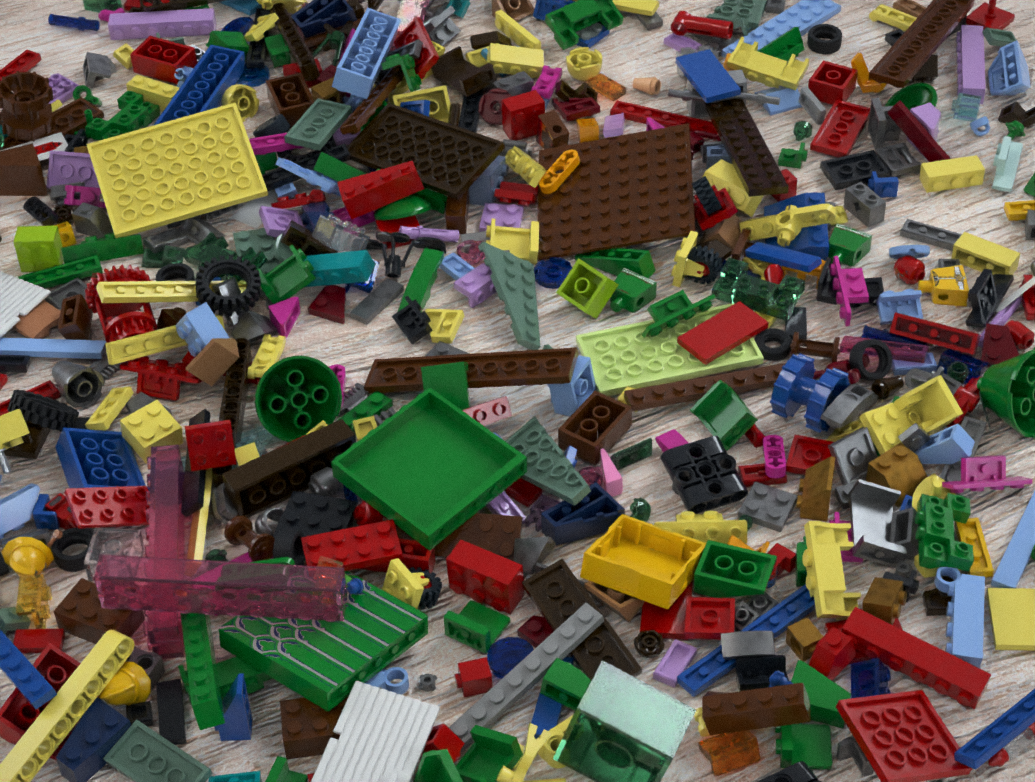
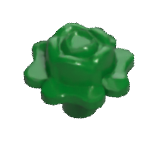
(1015, 129)

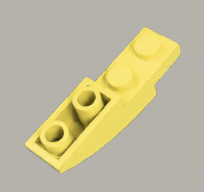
(525, 166)

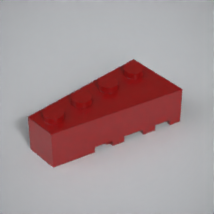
(379, 188)

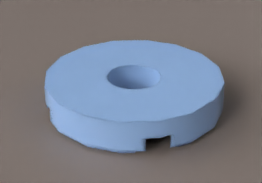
(916, 251)

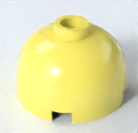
(584, 63)
(245, 100)

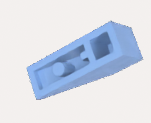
(946, 446)

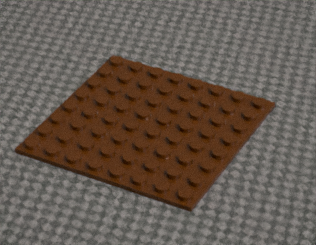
(619, 194)

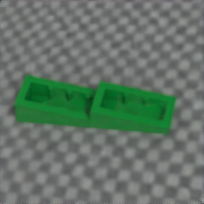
(335, 168)

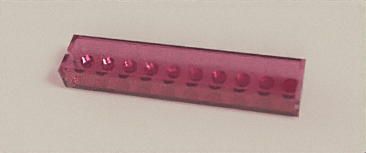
(165, 540)
(221, 587)

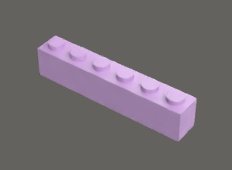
(167, 23)
(970, 61)

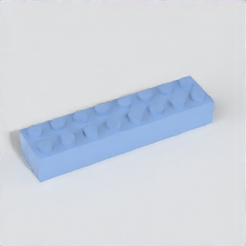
(365, 53)

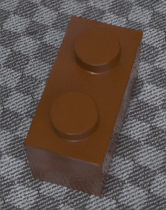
(75, 318)

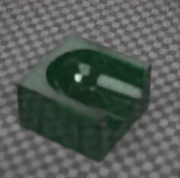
(623, 729)

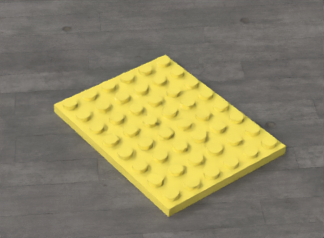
(176, 170)

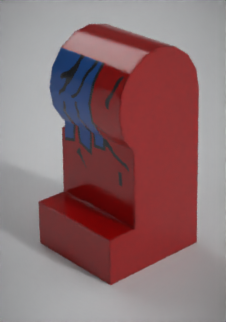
(785, 561)

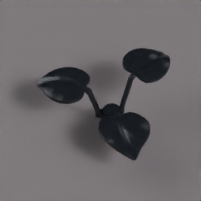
(393, 262)

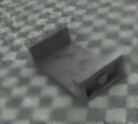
(871, 523)

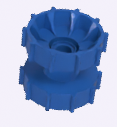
(797, 388)

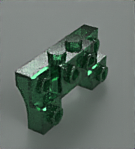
(214, 247)
(755, 293)

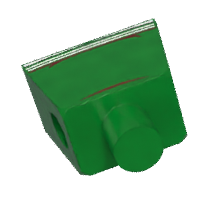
(848, 245)
(632, 292)

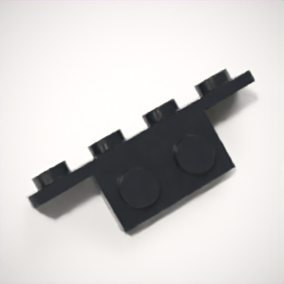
(986, 296)

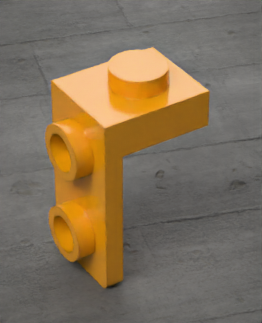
(866, 84)

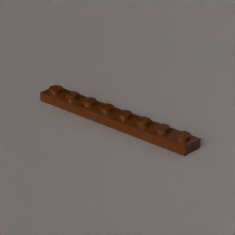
(374, 100)
(696, 388)

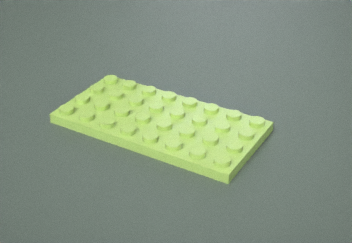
(626, 358)

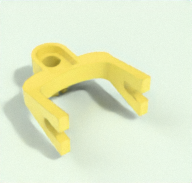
(531, 751)

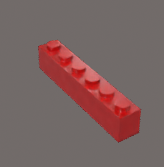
(916, 658)

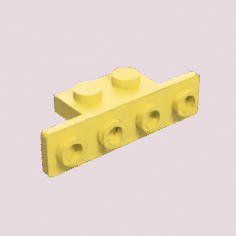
(706, 527)

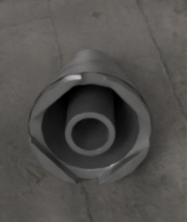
(78, 383)

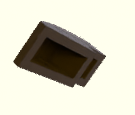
(302, 238)

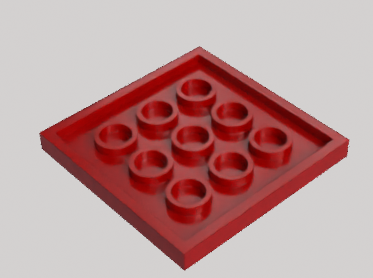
(902, 737)

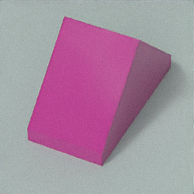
(284, 315)

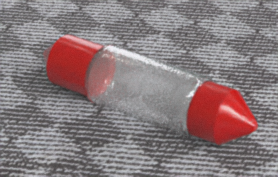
(1014, 747)

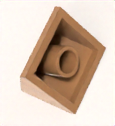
(514, 8)
(726, 232)
(214, 360)
(618, 602)

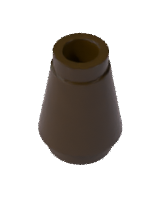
(887, 386)

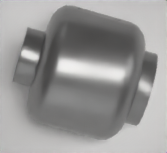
(324, 483)

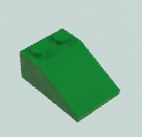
(732, 571)

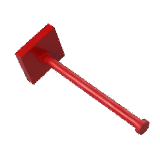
(990, 16)

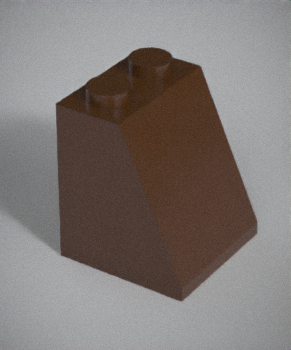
(21, 172)

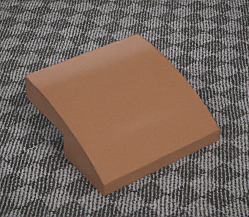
(38, 321)

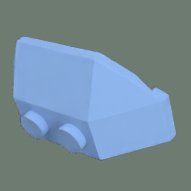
(1009, 72)
(17, 508)

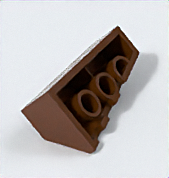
(755, 708)

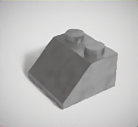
(514, 85)

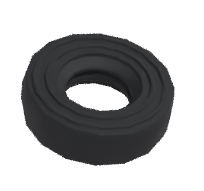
(776, 335)

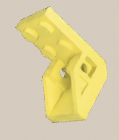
(927, 405)

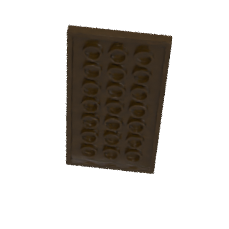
(443, 153)

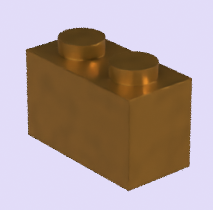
(885, 599)

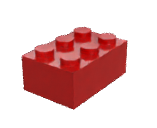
(161, 58)
(485, 577)

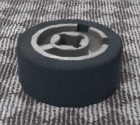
(273, 126)

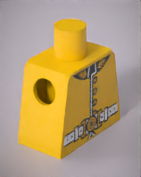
(946, 286)

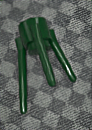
(336, 42)

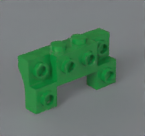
(579, 15)
(133, 116)
(936, 532)
(227, 674)

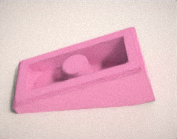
(611, 476)

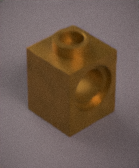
(803, 638)

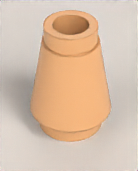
(649, 85)

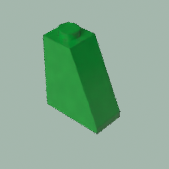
(822, 695)

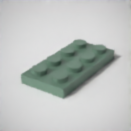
(318, 124)
(258, 241)
(149, 757)

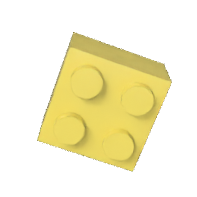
(150, 428)

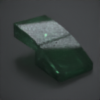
(162, 258)

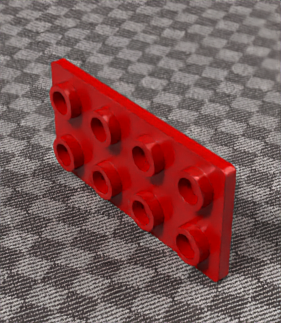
(159, 377)
(108, 506)

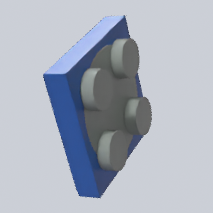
(591, 35)

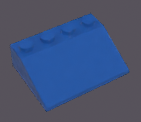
(811, 239)
(97, 459)

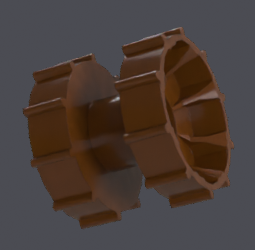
(26, 106)

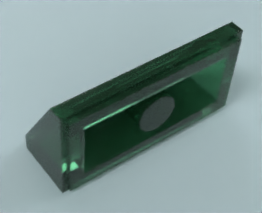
(632, 454)

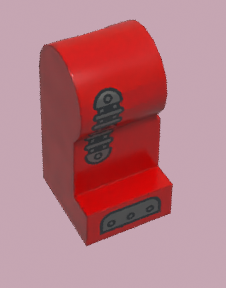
(60, 505)

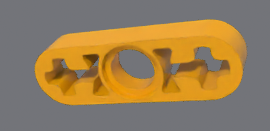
(550, 180)

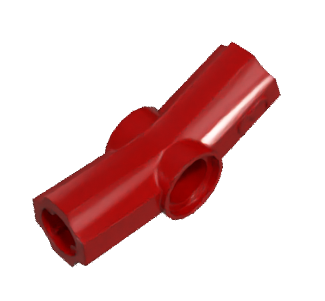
(967, 399)

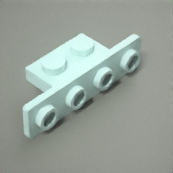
(1007, 162)

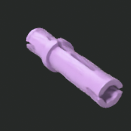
(419, 231)

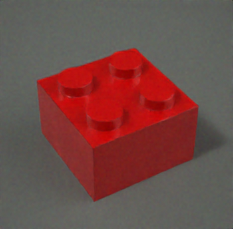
(832, 82)
(521, 114)

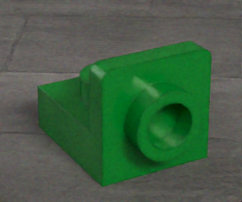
(793, 158)

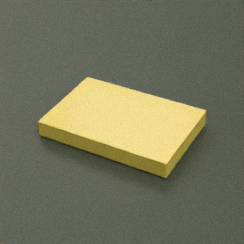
(1012, 618)

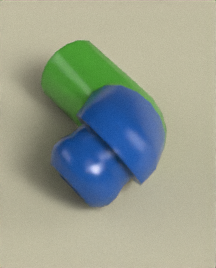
(353, 586)

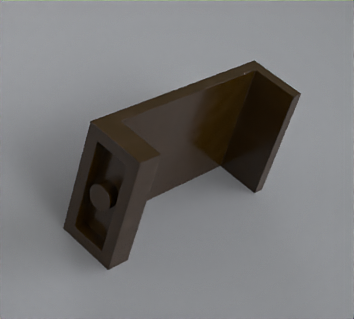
(461, 74)

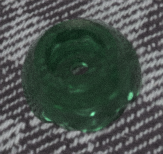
(640, 509)

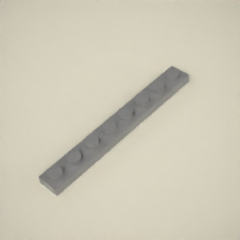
(527, 672)

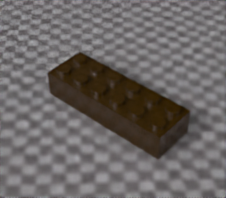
(286, 469)

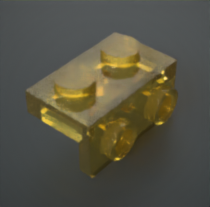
(34, 598)

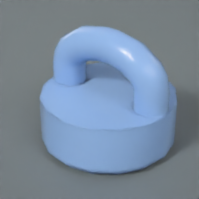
(978, 123)

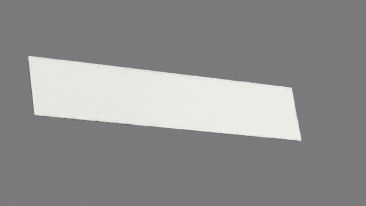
(1016, 294)

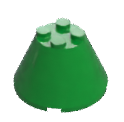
(1010, 392)
(297, 397)

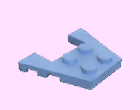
(312, 177)

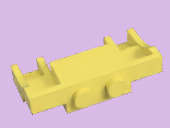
(767, 68)
(825, 569)

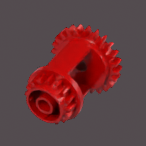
(127, 319)

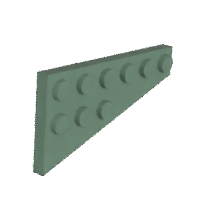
(749, 9)
(516, 286)
(547, 463)

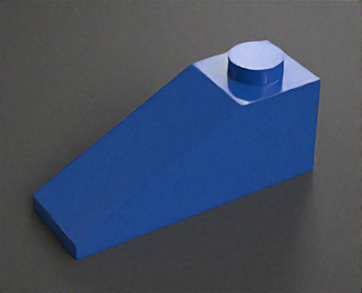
(236, 713)

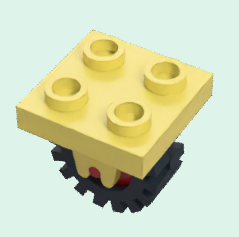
(695, 262)
(412, 585)

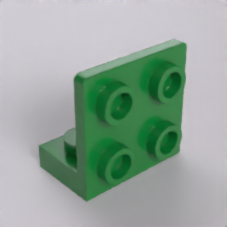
(475, 626)

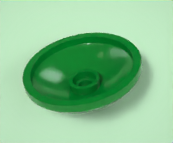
(914, 96)
(403, 208)

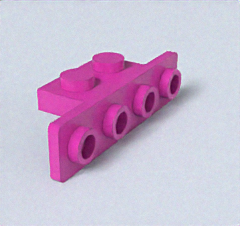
(850, 288)
(984, 472)

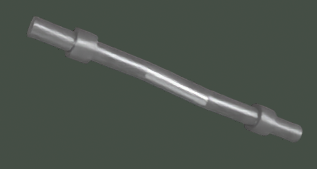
(759, 98)

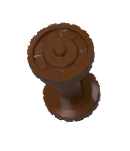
(815, 348)
(240, 531)

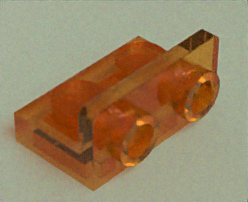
(730, 751)

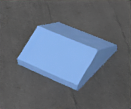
(788, 99)

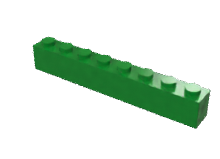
(202, 670)

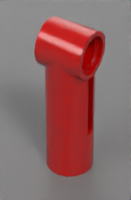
(686, 23)

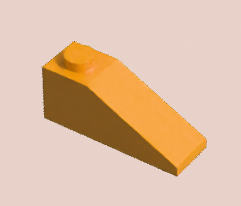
(587, 129)

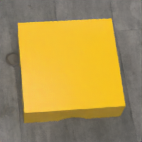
(643, 561)

